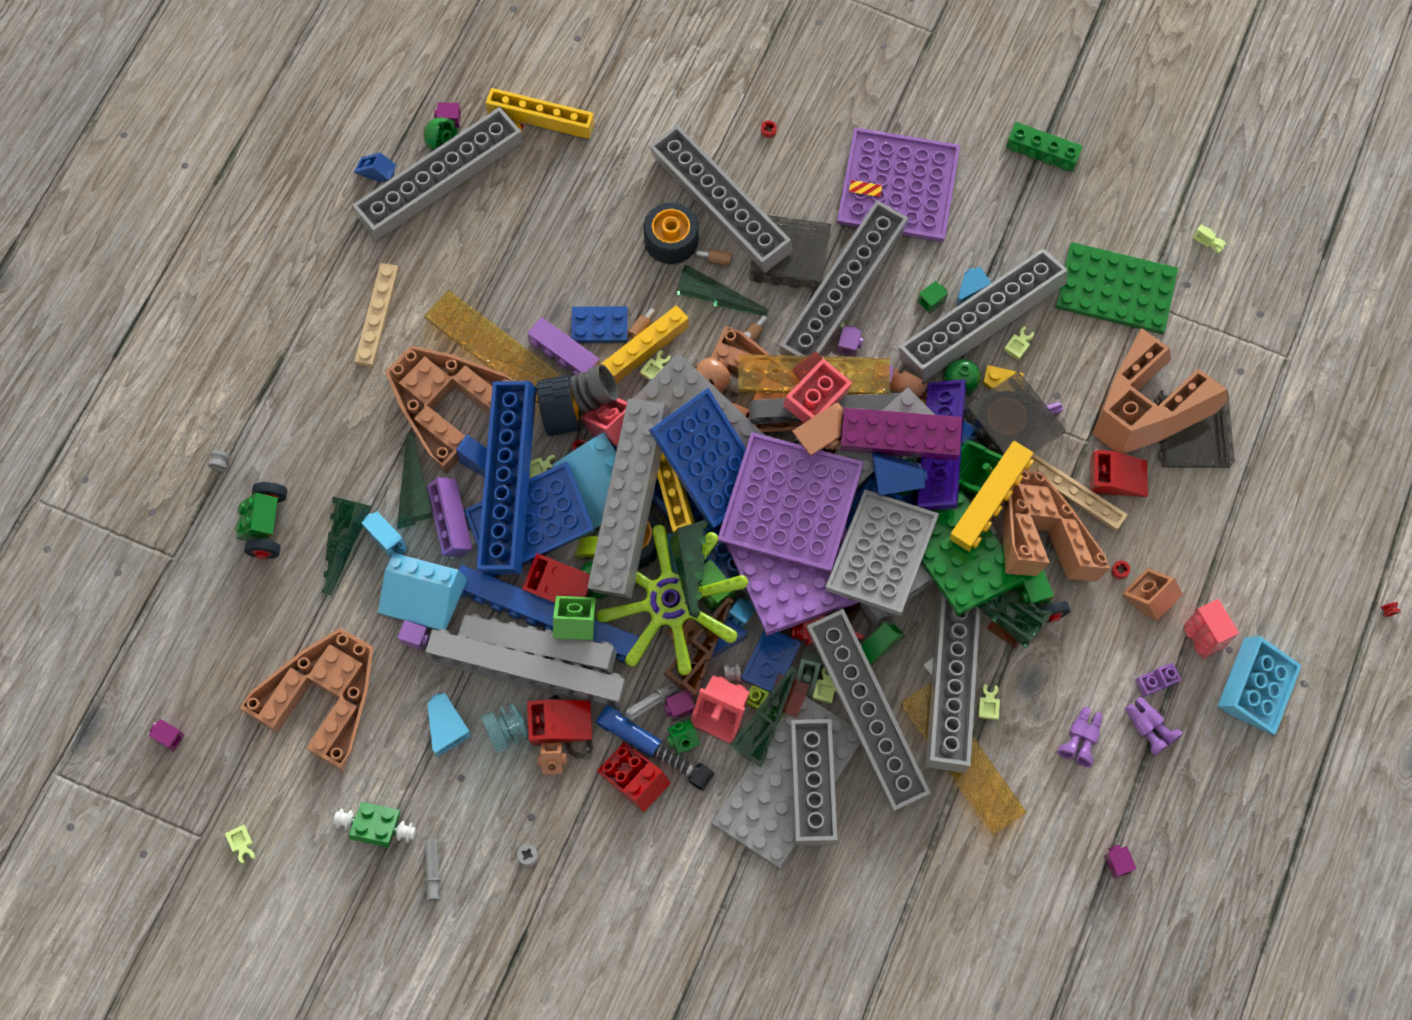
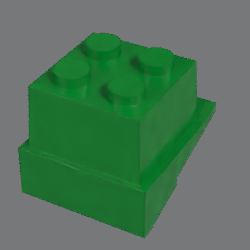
(976, 467)

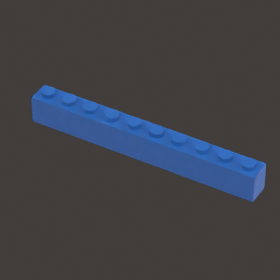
(534, 609)

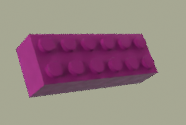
(901, 433)

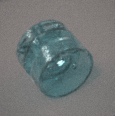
(504, 727)

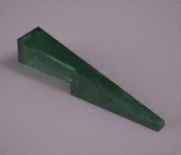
(700, 286)
(414, 498)
(342, 537)
(689, 561)
(1016, 618)
(758, 732)

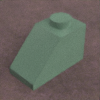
(809, 669)

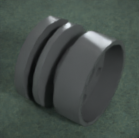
(594, 388)

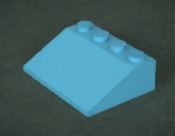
(592, 470)
(420, 591)
(1259, 684)

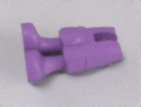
(1149, 720)
(1082, 731)

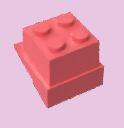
(720, 709)

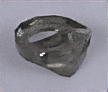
(585, 754)

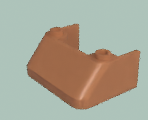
(822, 430)

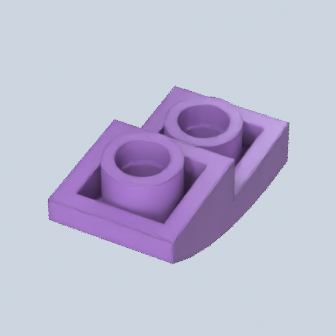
(1158, 679)

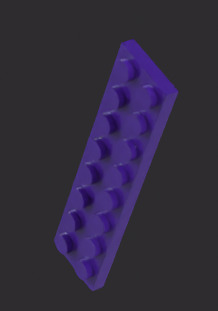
(943, 475)

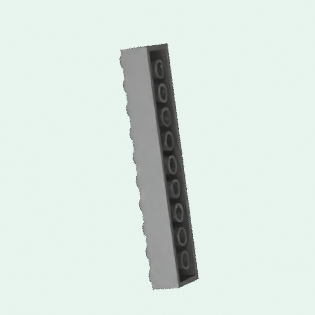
(437, 173)
(721, 198)
(845, 282)
(983, 315)
(628, 501)
(525, 669)
(952, 688)
(868, 710)

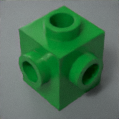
(683, 736)

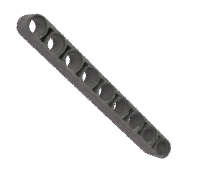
(773, 411)

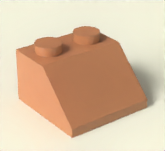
(1153, 593)

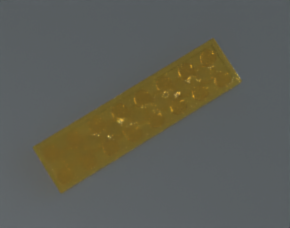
(487, 341)
(775, 373)
(981, 782)

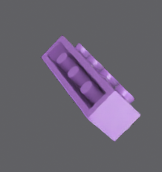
(561, 347)
(449, 517)

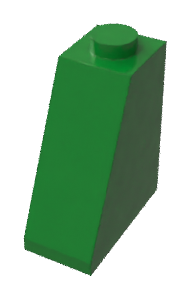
(882, 641)

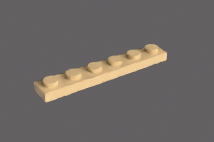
(376, 315)
(1080, 495)

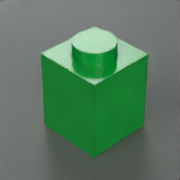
(932, 297)

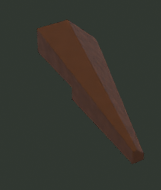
(700, 652)

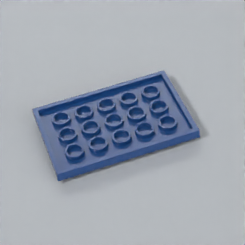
(702, 453)
(553, 515)

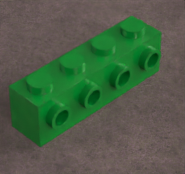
(1044, 146)

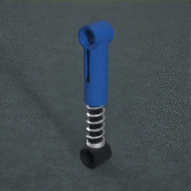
(614, 722)

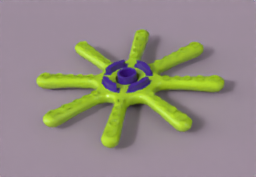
(672, 613)

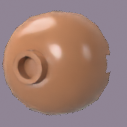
(715, 372)
(904, 380)

